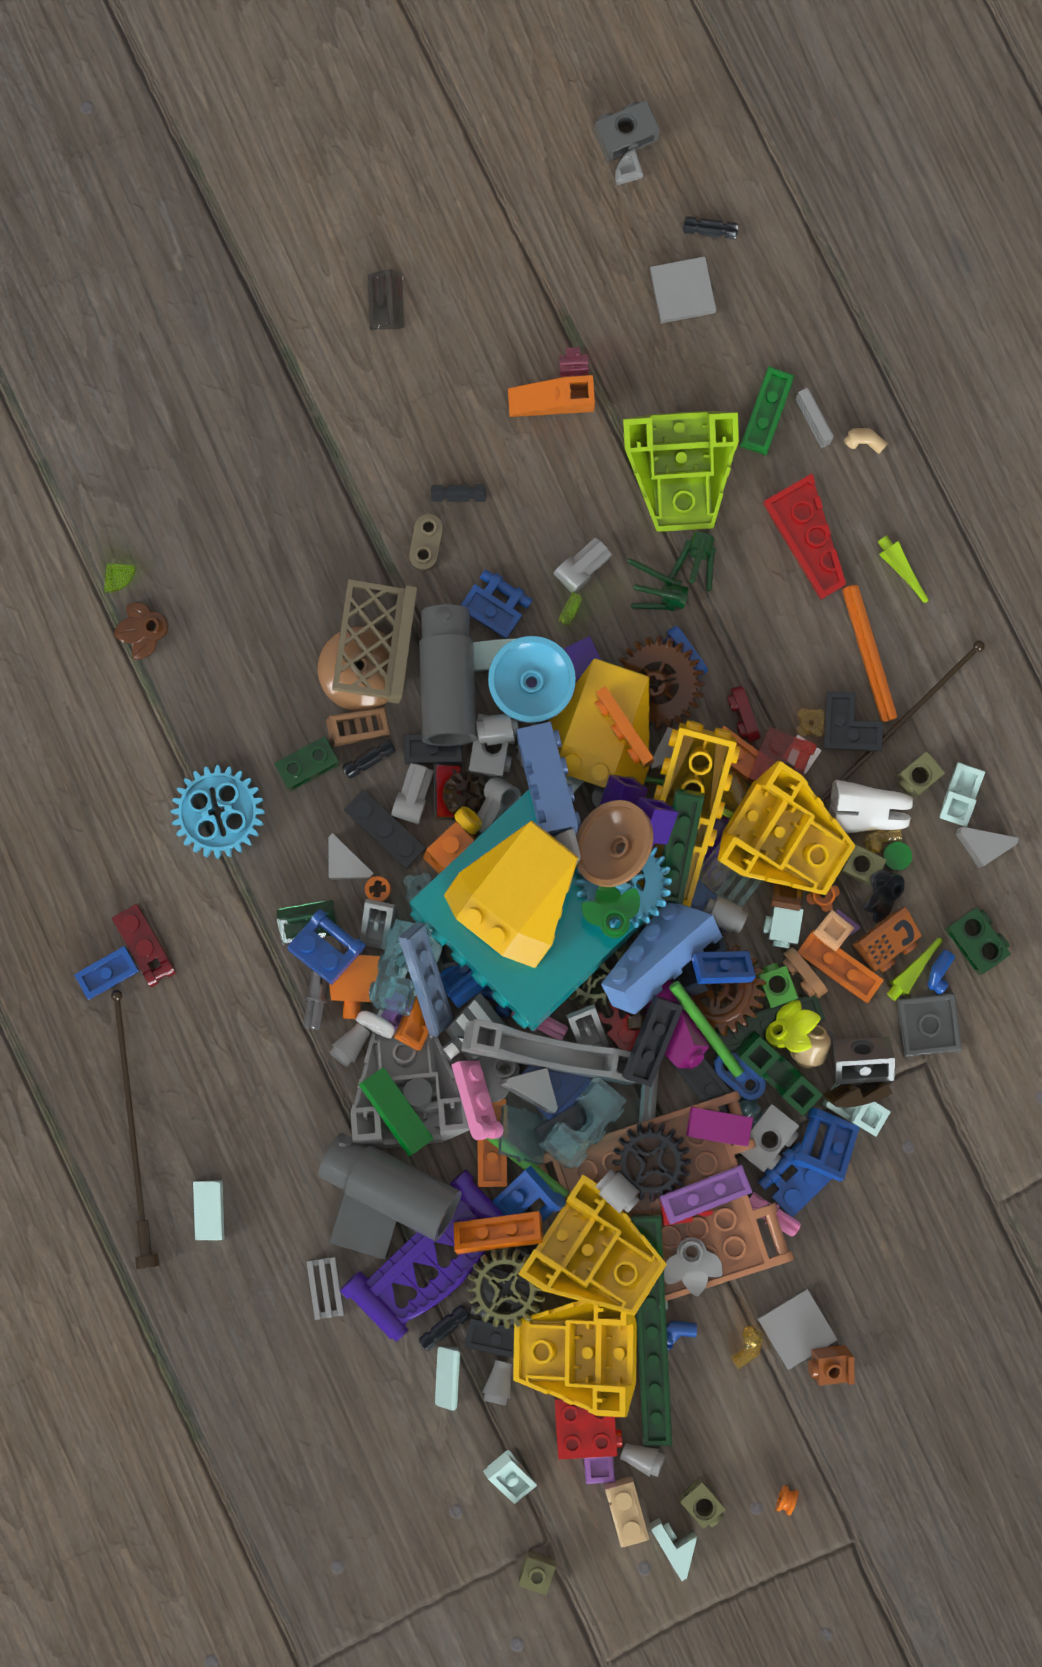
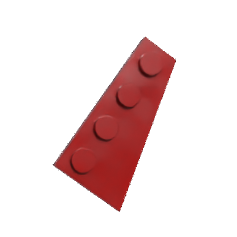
(803, 526)

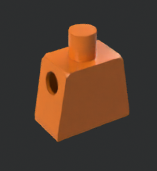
(448, 847)
(355, 984)

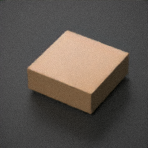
(833, 930)

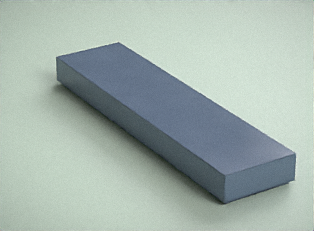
(426, 978)

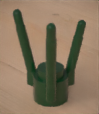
(700, 548)
(673, 595)

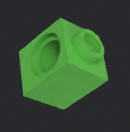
(788, 992)

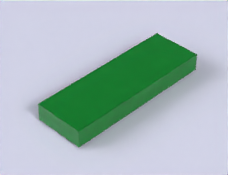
(767, 411)
(396, 1111)

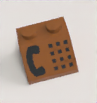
(888, 939)

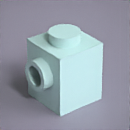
(783, 927)

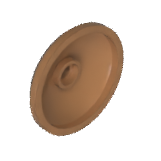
(326, 670)
(604, 837)

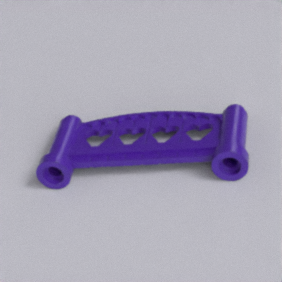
(376, 1293)

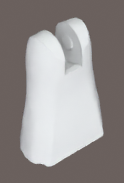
(867, 808)

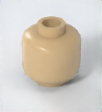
(817, 1053)

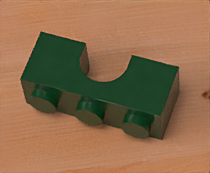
(778, 1072)

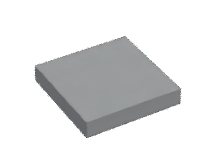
(682, 290)
(797, 1328)

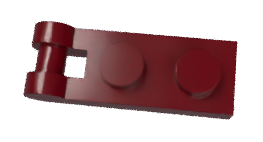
(143, 944)

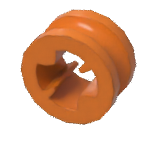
(371, 883)
(787, 1500)

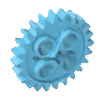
(193, 819)

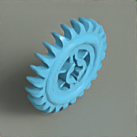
(649, 898)

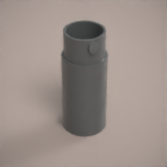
(447, 676)
(390, 1186)

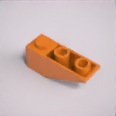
(552, 397)

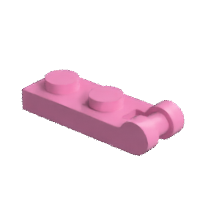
(476, 1100)

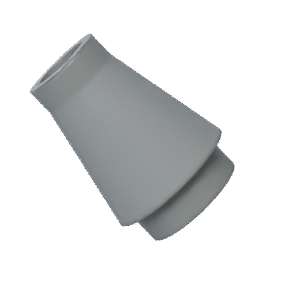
(349, 1045)
(498, 1384)
(643, 1458)

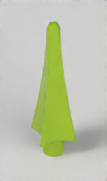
(897, 560)
(905, 980)

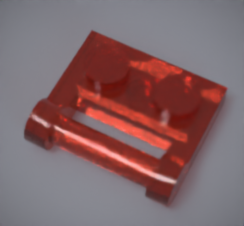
(776, 748)

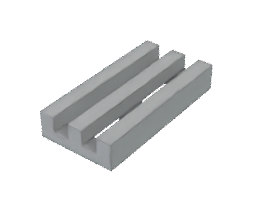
(814, 417)
(328, 1313)

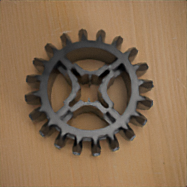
(640, 1153)

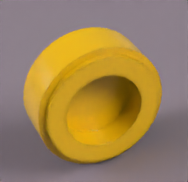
(468, 820)

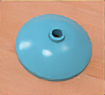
(531, 659)

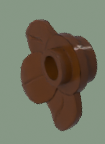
(137, 630)

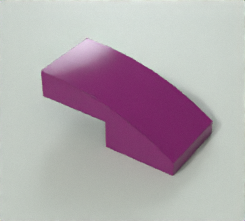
(719, 1126)

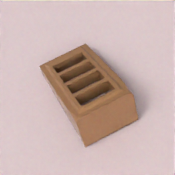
(333, 732)

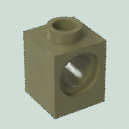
(930, 769)
(874, 864)
(696, 1492)
(537, 1572)

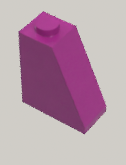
(687, 1040)

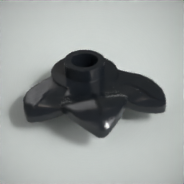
(885, 891)

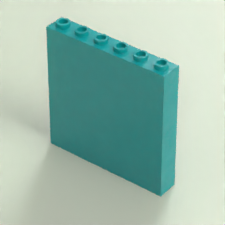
(526, 990)

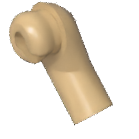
(865, 436)

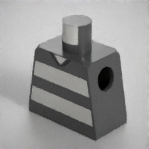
(476, 1009)

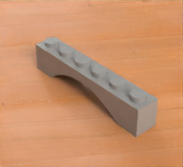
(525, 1048)

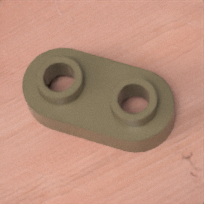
(426, 542)

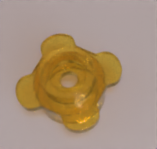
(815, 715)

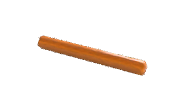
(869, 653)

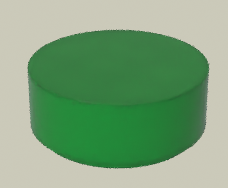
(897, 856)

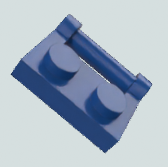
(321, 955)
(835, 1147)
(525, 1192)

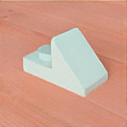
(510, 1477)
(678, 1553)

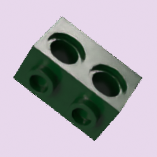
(307, 764)
(972, 945)

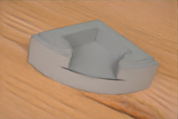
(628, 168)

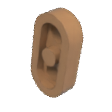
(811, 982)

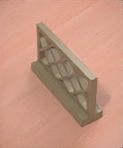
(399, 640)

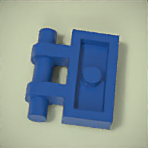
(491, 611)
(798, 1188)

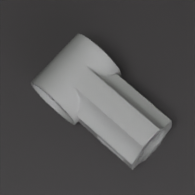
(578, 569)
(499, 797)
(411, 800)

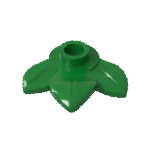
(612, 905)

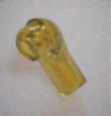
(879, 837)
(751, 1348)

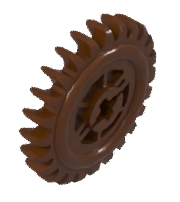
(685, 675)
(739, 1008)

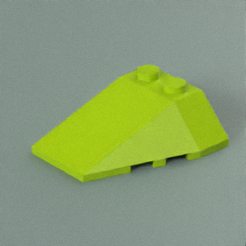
(682, 464)

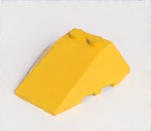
(586, 736)
(785, 834)
(515, 894)
(594, 1254)
(579, 1356)

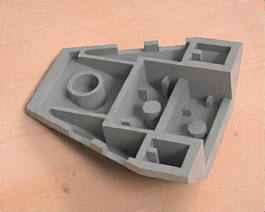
(444, 1114)

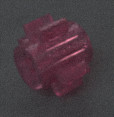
(573, 363)

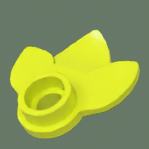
(795, 1026)

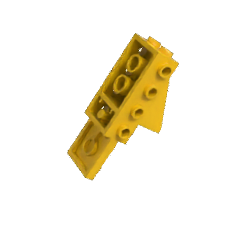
(702, 765)

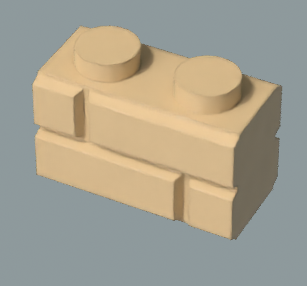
(626, 1511)

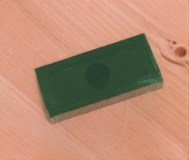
(295, 918)

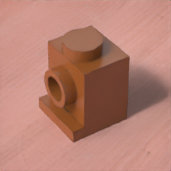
(832, 1365)

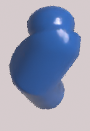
(938, 969)
(678, 1328)

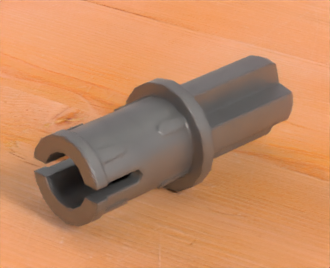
(315, 1002)

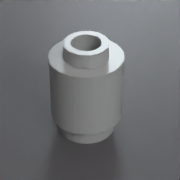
(497, 729)
(726, 914)
(618, 1191)

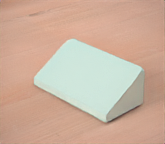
(208, 1210)
(447, 1377)

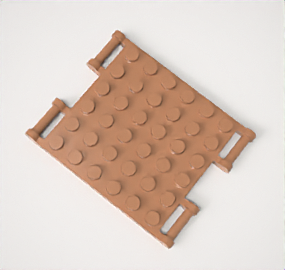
(733, 1226)

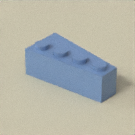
(547, 780)
(659, 955)

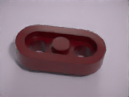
(739, 702)

